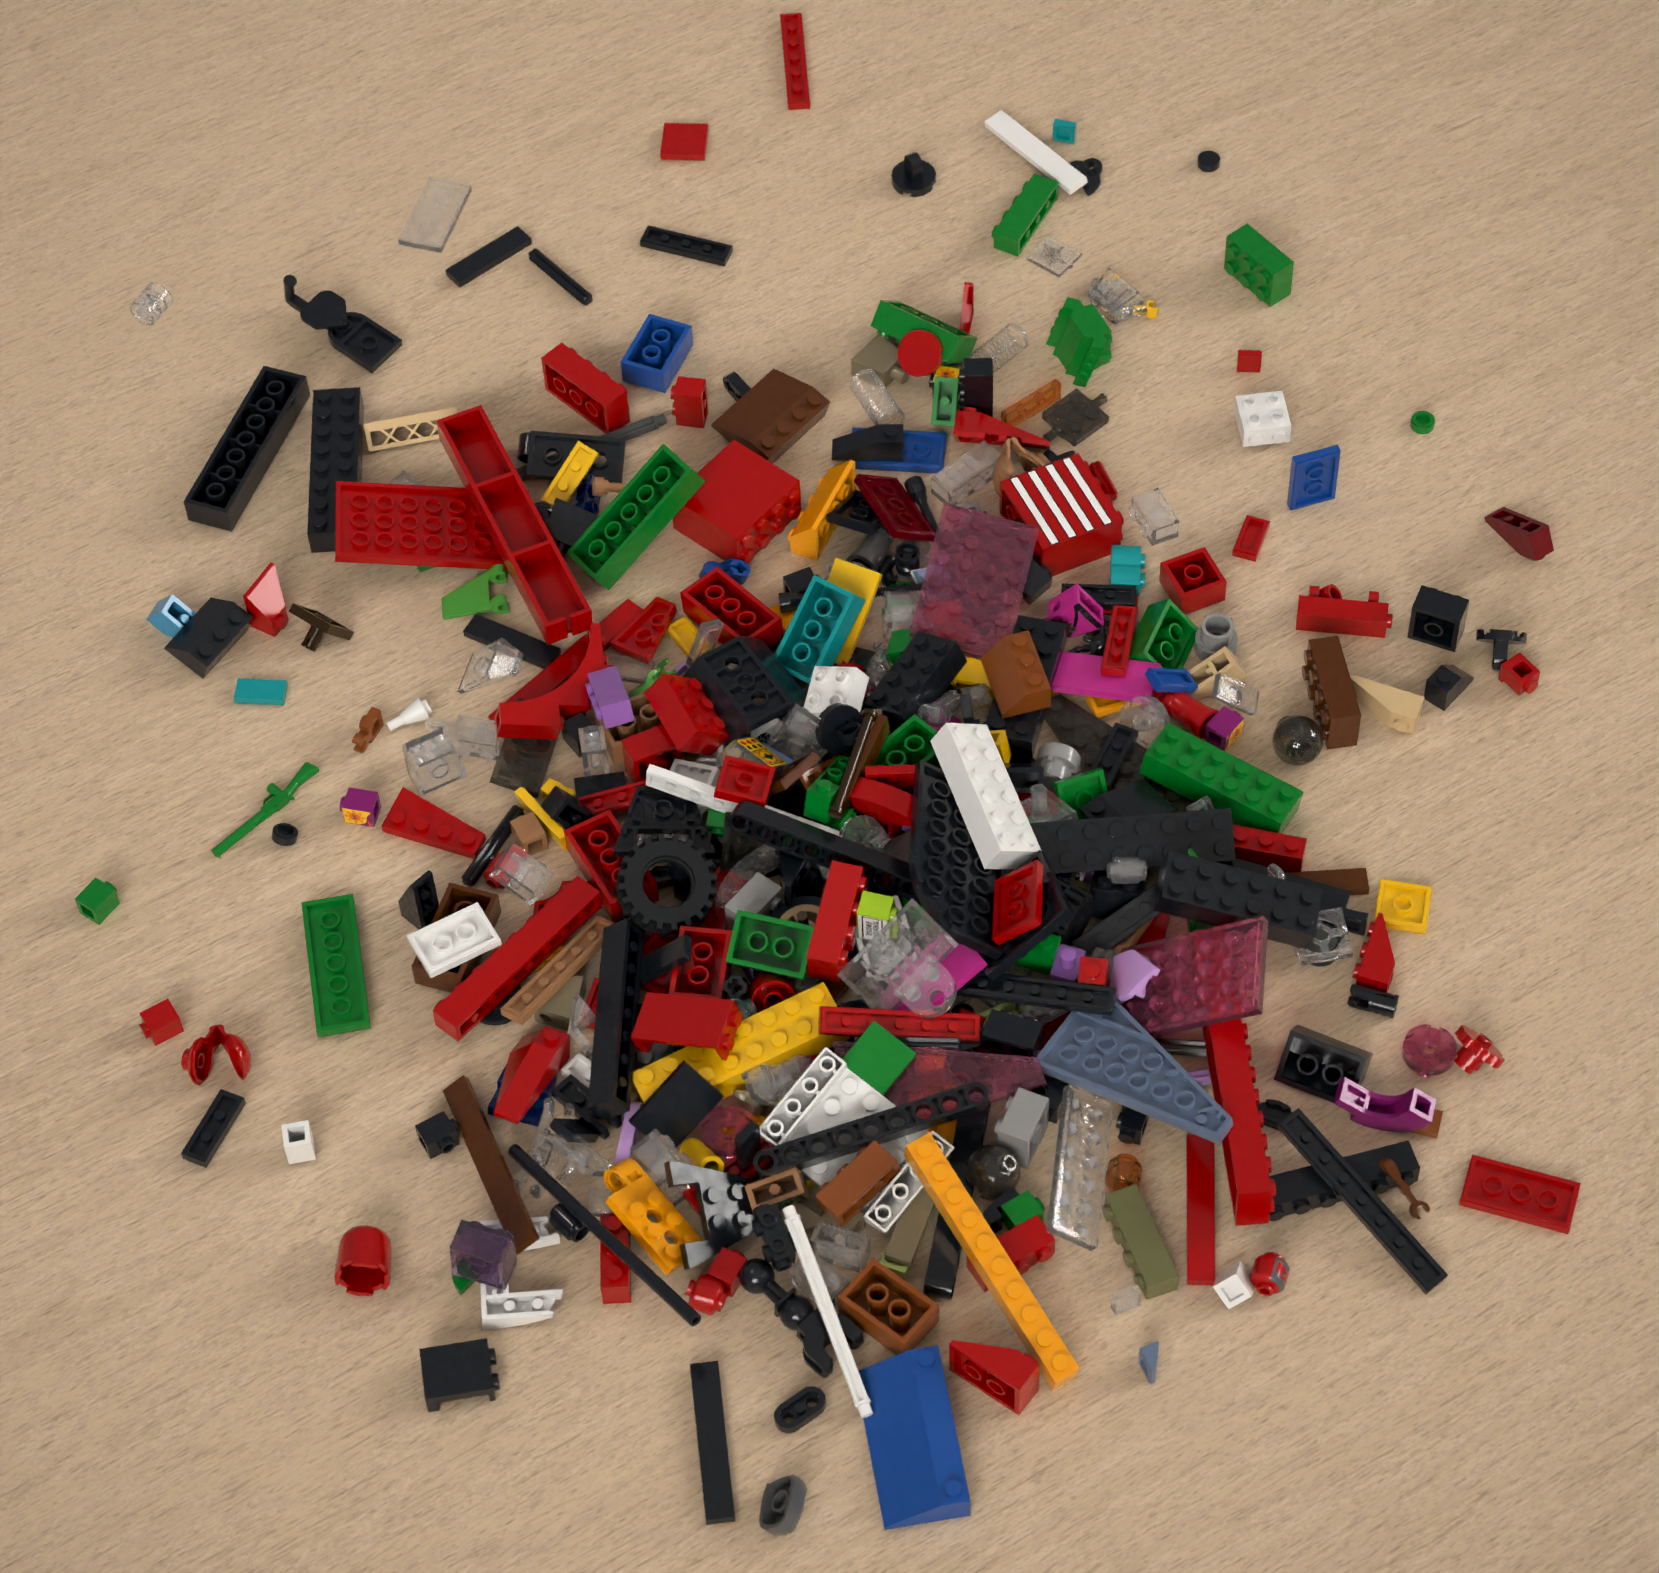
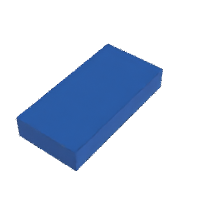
(1171, 680)

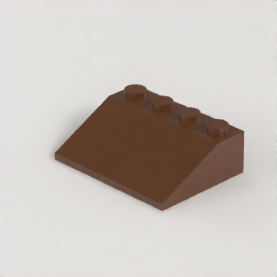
(773, 415)

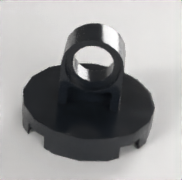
(913, 176)
(1501, 639)
(838, 728)

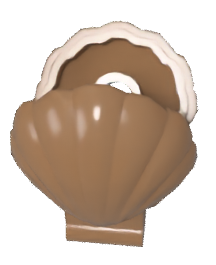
(1003, 466)

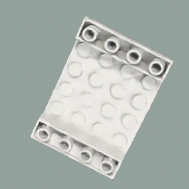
(832, 1096)

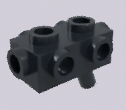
(778, 1243)

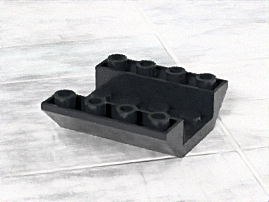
(734, 689)

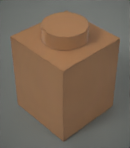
(529, 833)

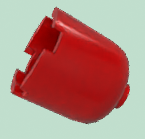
(363, 1260)

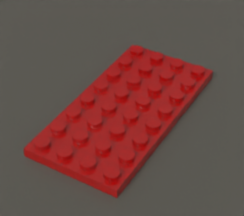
(410, 526)

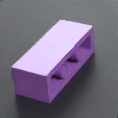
(609, 697)

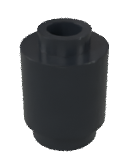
(567, 1224)

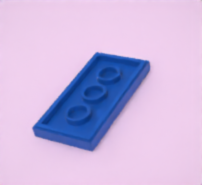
(922, 454)

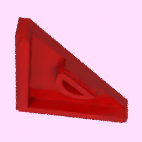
(967, 307)

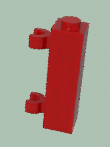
(1343, 615)

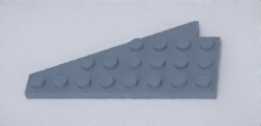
(1131, 1068)

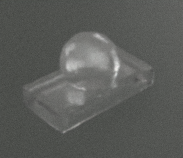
(1235, 694)

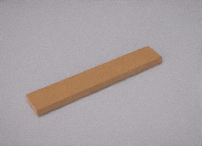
(556, 972)

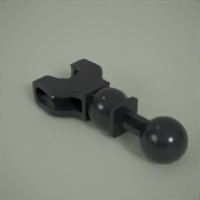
(798, 1315)

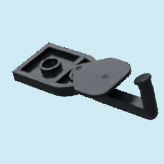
(348, 332)

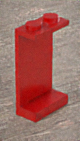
(687, 1022)

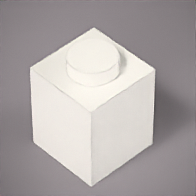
(298, 1142)

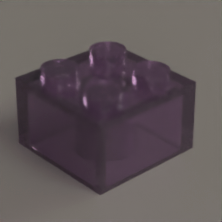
(483, 1254)

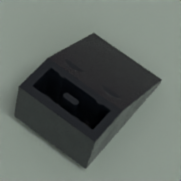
(1112, 896)

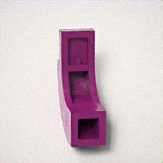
(1384, 1112)

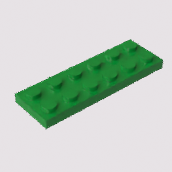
(335, 965)

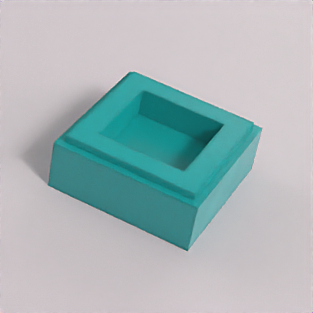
(1064, 131)

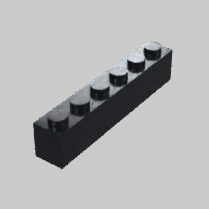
(1305, 1189)

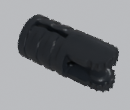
(1373, 1000)

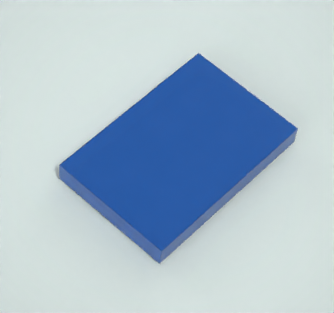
(1313, 477)

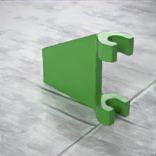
(475, 596)
(652, 676)

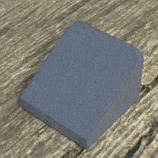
(1148, 1360)

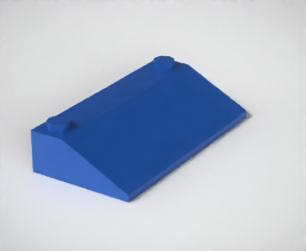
(914, 1440)

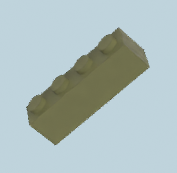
(1140, 1242)

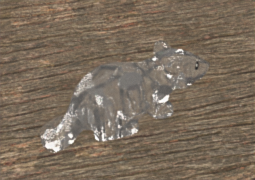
(877, 666)

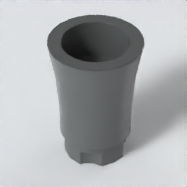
(872, 550)

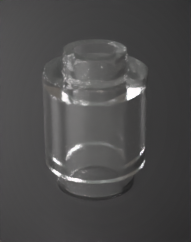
(1127, 870)

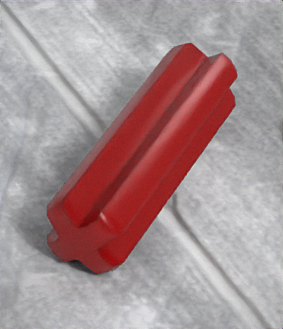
(1099, 471)

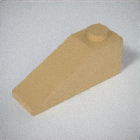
(1204, 673)
(1391, 705)

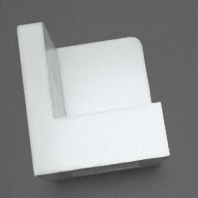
(1234, 1285)

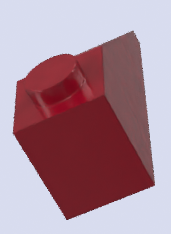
(1522, 533)

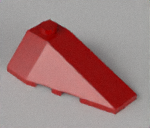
(978, 427)
(530, 1070)

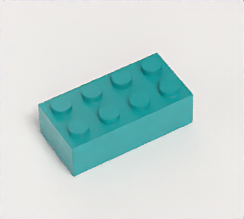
(818, 628)

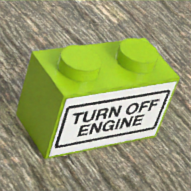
(873, 914)

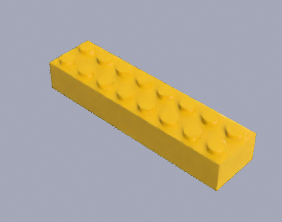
(761, 1039)

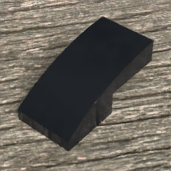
(992, 1213)

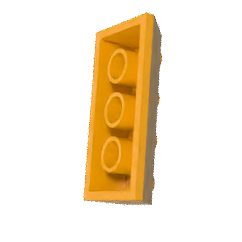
(813, 530)

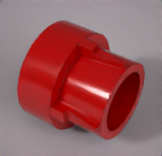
(768, 984)

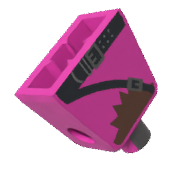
(1076, 610)

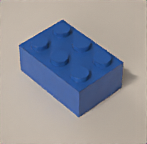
(657, 353)

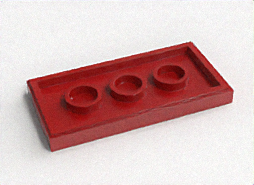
(1520, 1194)

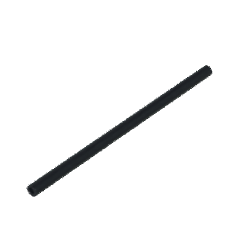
(630, 1259)

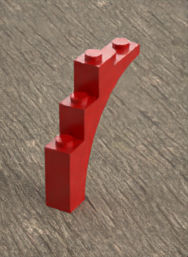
(545, 715)

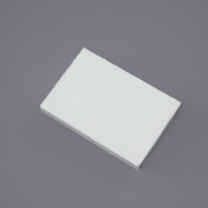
(454, 940)

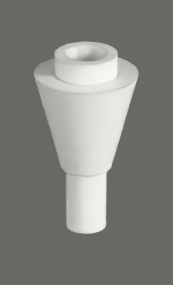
(415, 712)

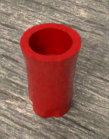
(1188, 712)

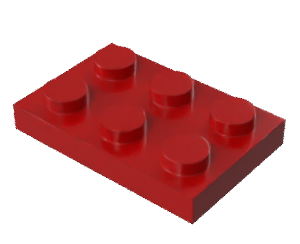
(1018, 902)

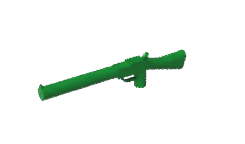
(280, 800)

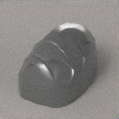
(782, 1505)

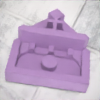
(1131, 974)

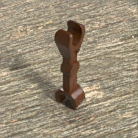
(1390, 1169)

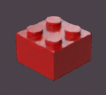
(1193, 581)
(648, 748)

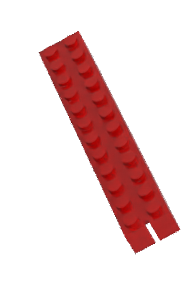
(514, 525)
(1244, 1144)

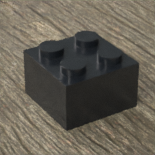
(1438, 618)

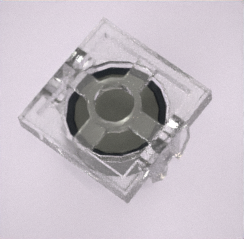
(1329, 942)

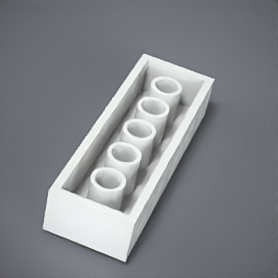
(985, 795)

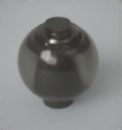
(1297, 740)

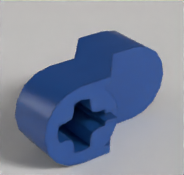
(733, 567)

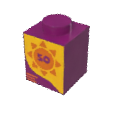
(1224, 728)
(360, 807)

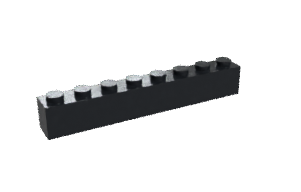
(615, 1019)

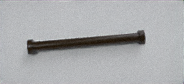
(869, 716)

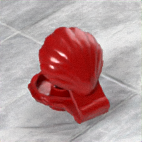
(200, 1055)

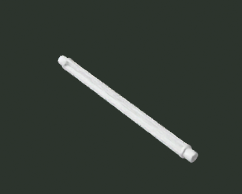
(827, 1311)

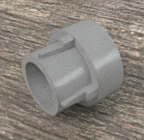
(1215, 633)
(1058, 762)

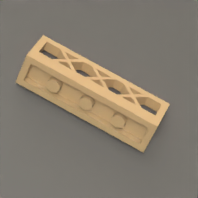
(405, 421)

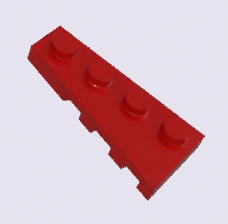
(428, 824)

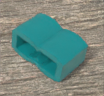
(1126, 566)

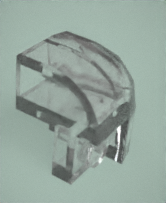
(770, 1083)

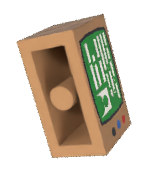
(779, 1189)

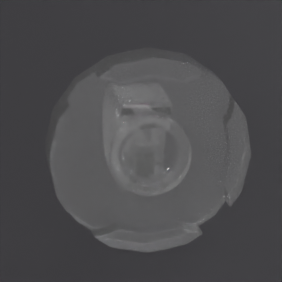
(1146, 716)
(865, 831)

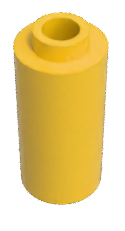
(701, 1154)

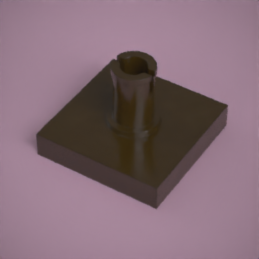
(319, 625)

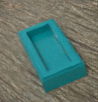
(260, 691)

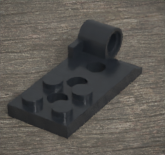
(537, 444)

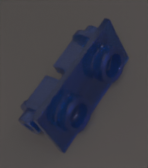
(585, 498)

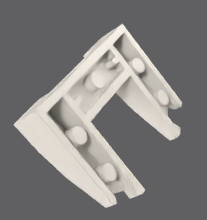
(513, 1309)

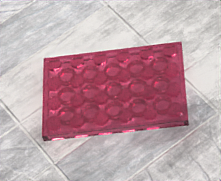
(974, 578)
(1203, 978)

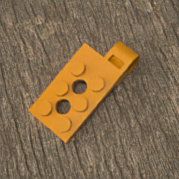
(636, 1198)

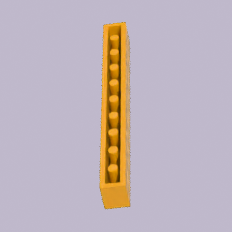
(991, 1261)

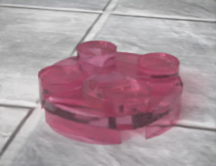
(1424, 1063)
(715, 1121)

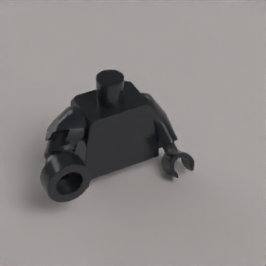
(565, 522)

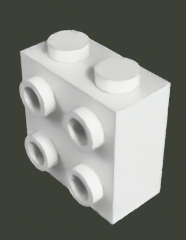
(1262, 418)
(835, 685)

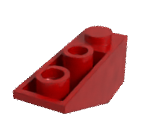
(1378, 959)

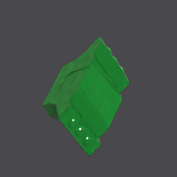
(1080, 340)

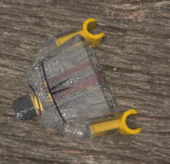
(1118, 299)

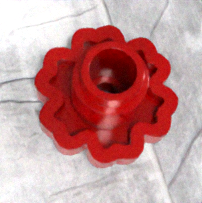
(1476, 1050)

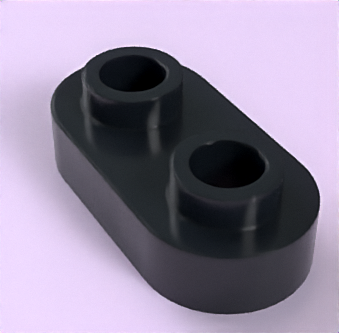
(797, 1409)

